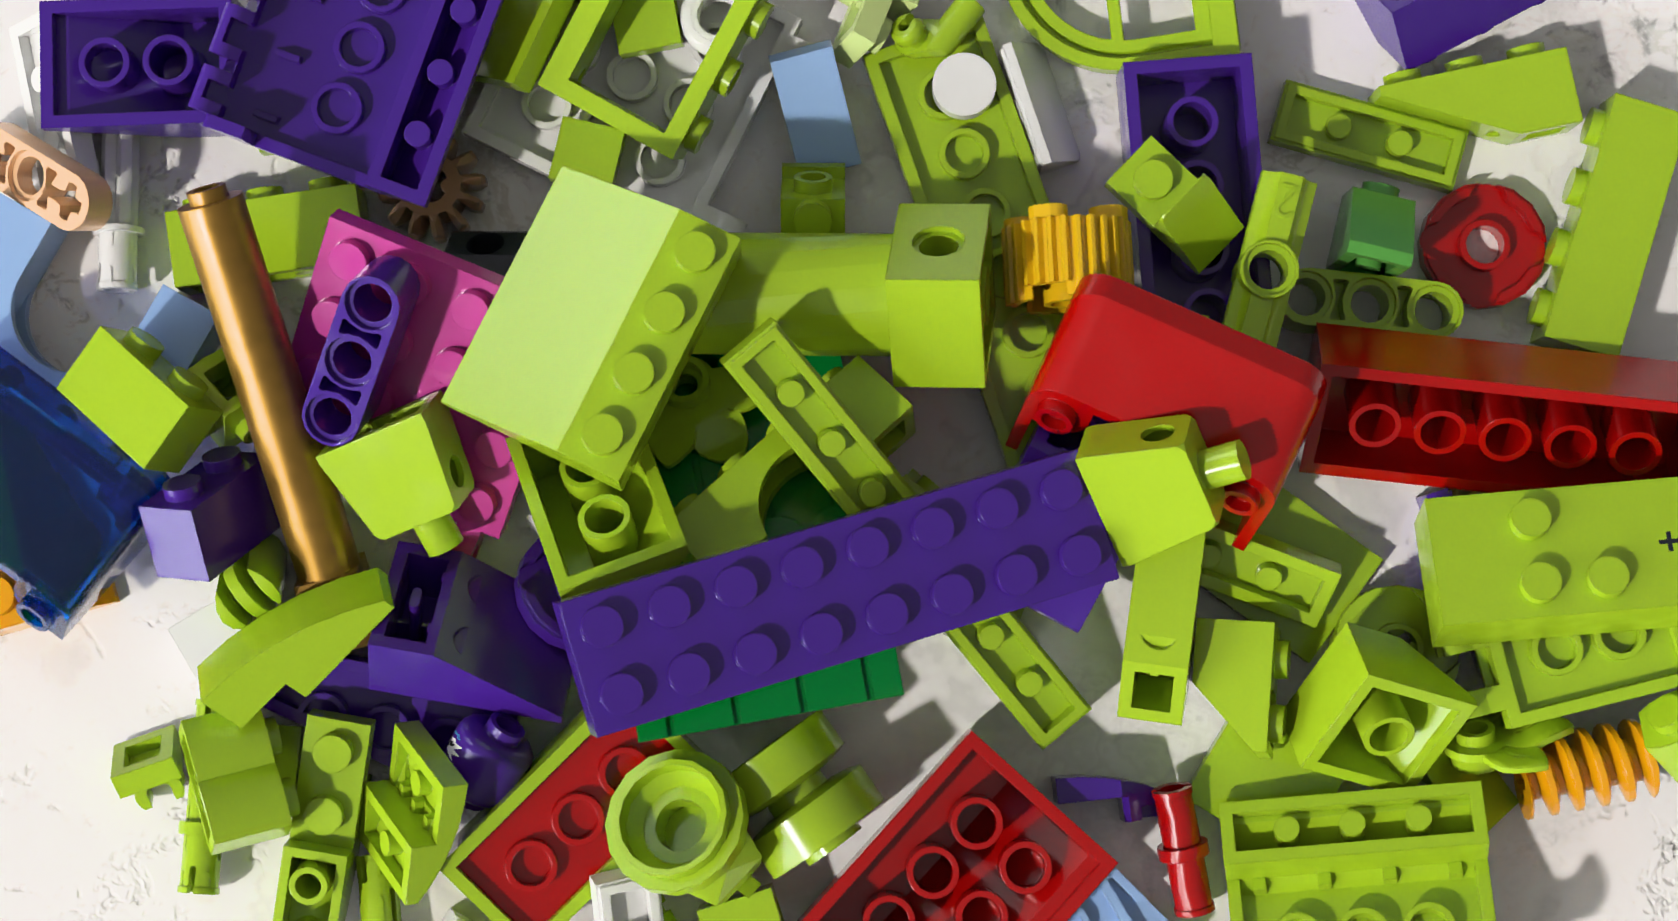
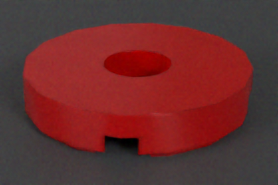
(1504, 215)

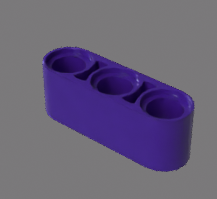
(376, 327)

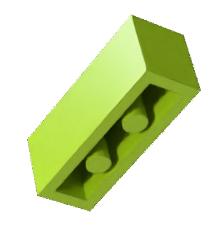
(286, 226)

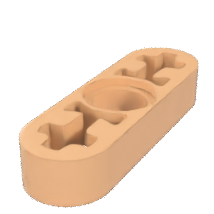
(61, 174)

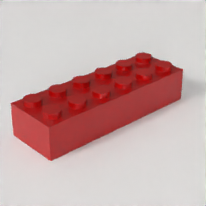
(1487, 413)

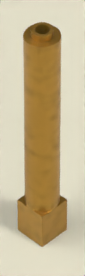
(268, 385)

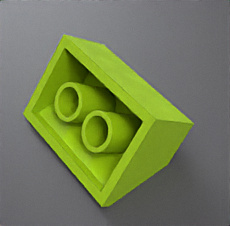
(594, 530)

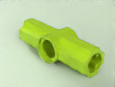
(1275, 233)

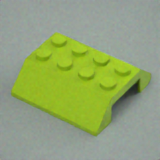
(1360, 856)

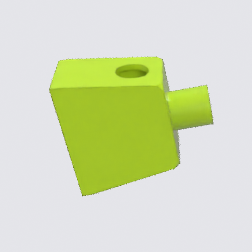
(405, 473)
(1157, 481)

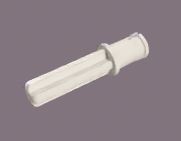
(120, 234)

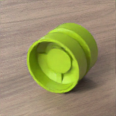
(807, 808)

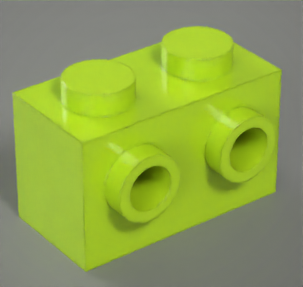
(140, 398)

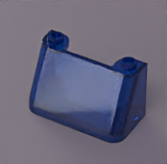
(63, 502)

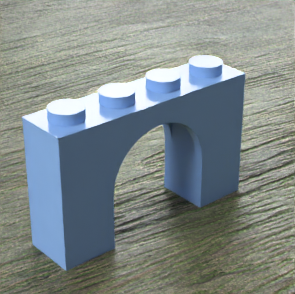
(25, 254)

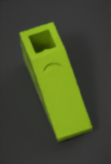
(1496, 101)
(1161, 634)

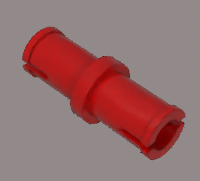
(1183, 849)

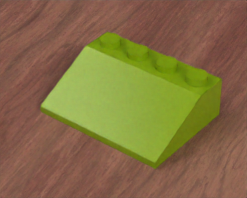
(594, 325)

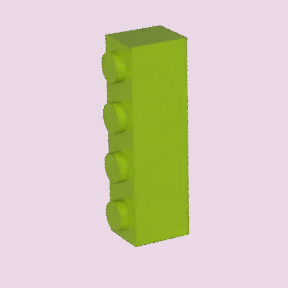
(1607, 227)

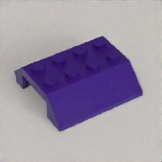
(348, 84)

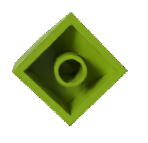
(1375, 711)

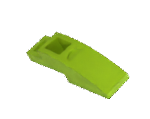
(324, 837)

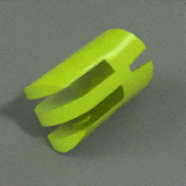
(252, 584)

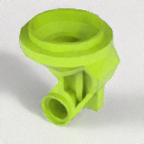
(683, 828)

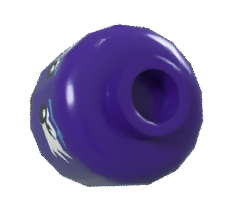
(489, 756)

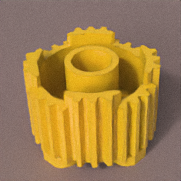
(1054, 250)

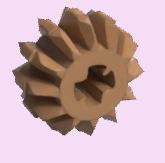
(450, 206)

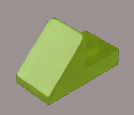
(1175, 205)

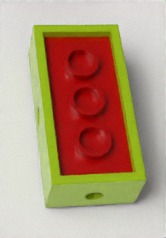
(549, 832)

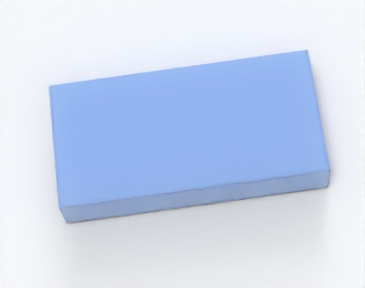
(814, 105)

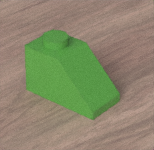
(1373, 231)

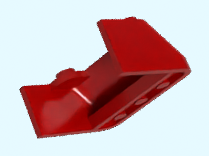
(1145, 358)

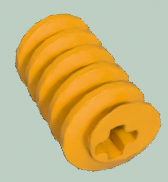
(1590, 763)

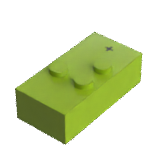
(1550, 561)

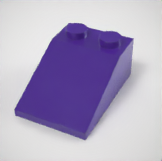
(125, 65)

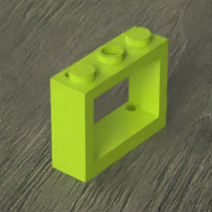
(714, 76)

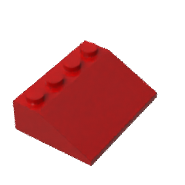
(968, 849)

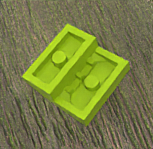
(414, 813)

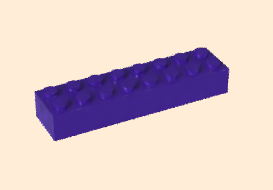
(833, 592)

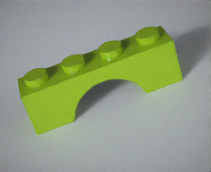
(737, 503)

